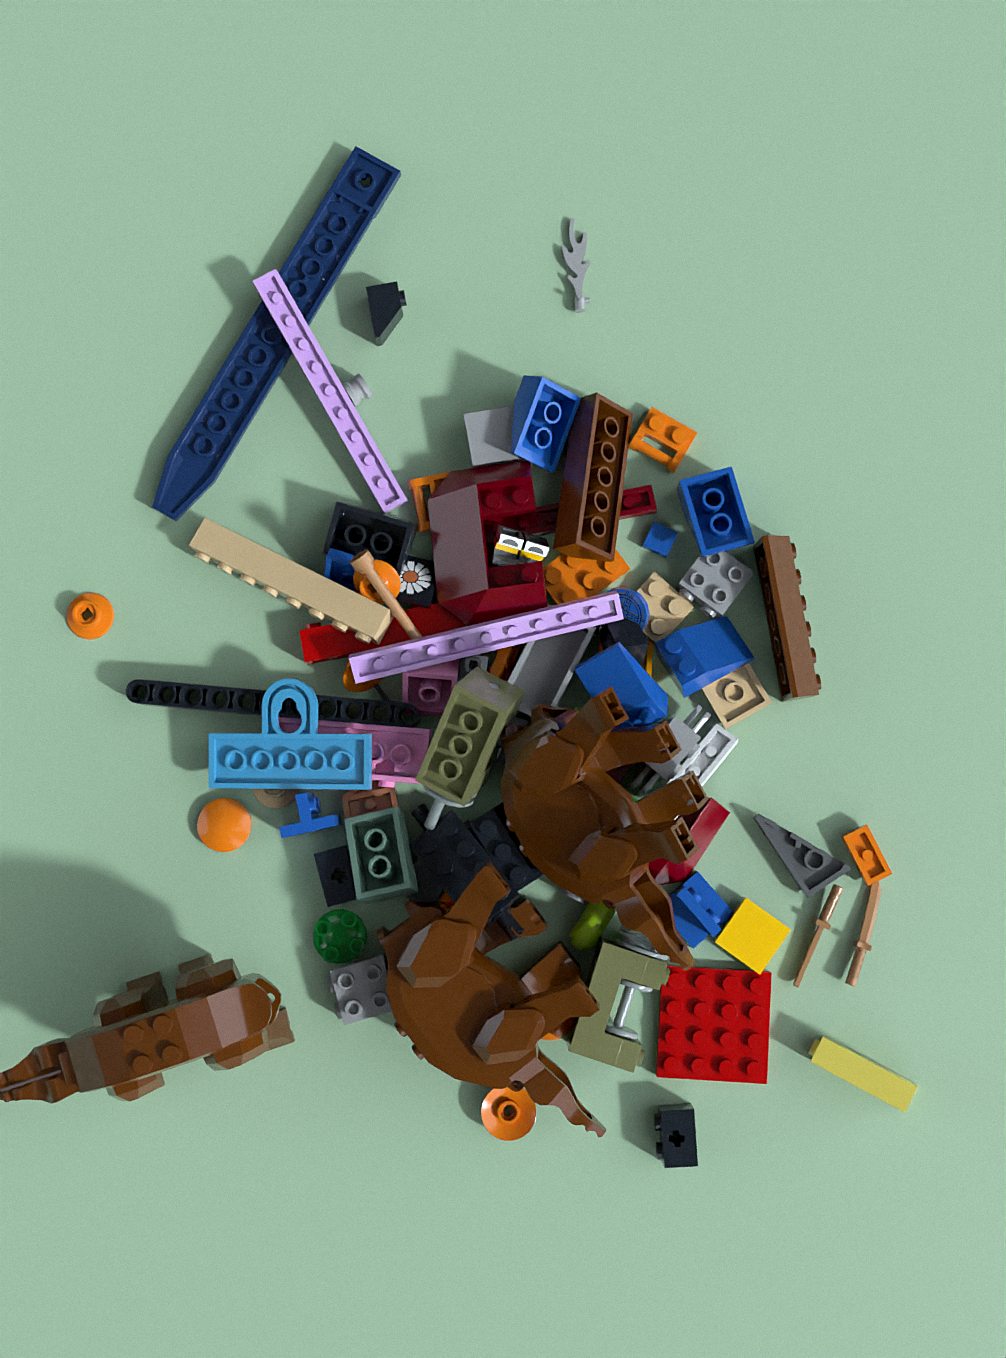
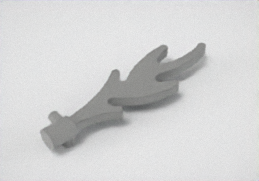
(573, 262)

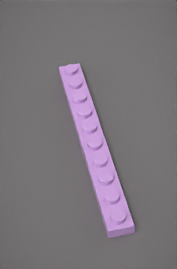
(329, 391)
(486, 636)

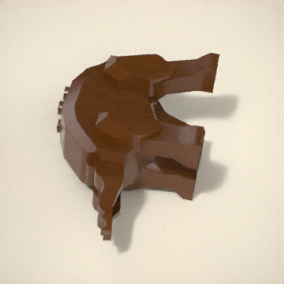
(586, 825)
(476, 1013)
(145, 1033)

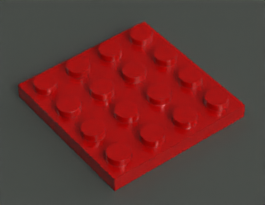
(714, 1025)

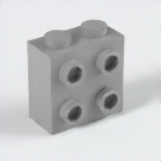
(490, 436)
(714, 582)
(360, 989)

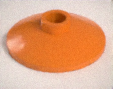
(506, 1126)

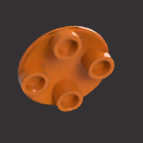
(224, 825)

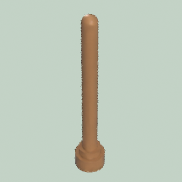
(364, 564)

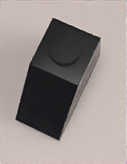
(385, 309)

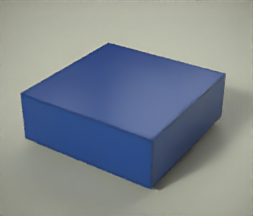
(659, 539)

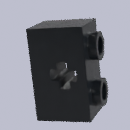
(327, 864)
(684, 1149)

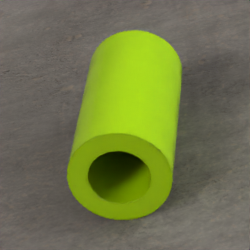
(591, 925)

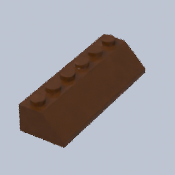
(593, 480)
(786, 617)

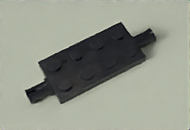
(455, 858)

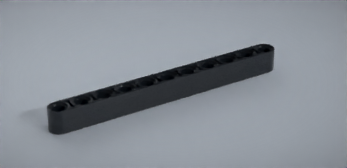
(234, 699)

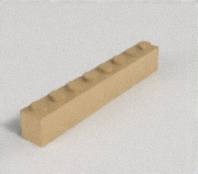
(294, 582)

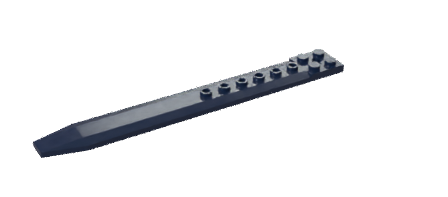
(261, 348)

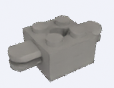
(687, 739)

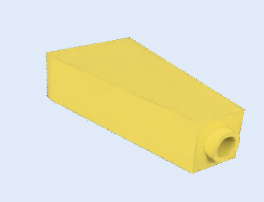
(863, 1073)

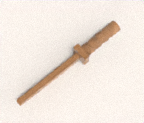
(822, 923)
(862, 944)

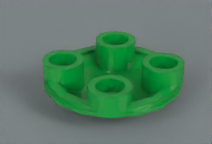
(339, 936)

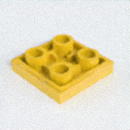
(752, 935)

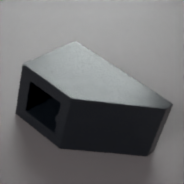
(626, 633)

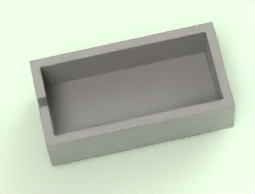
(548, 667)

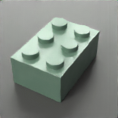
(380, 855)

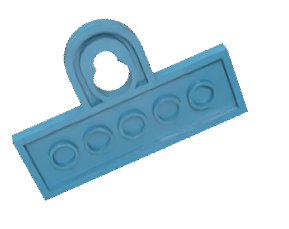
(290, 759)

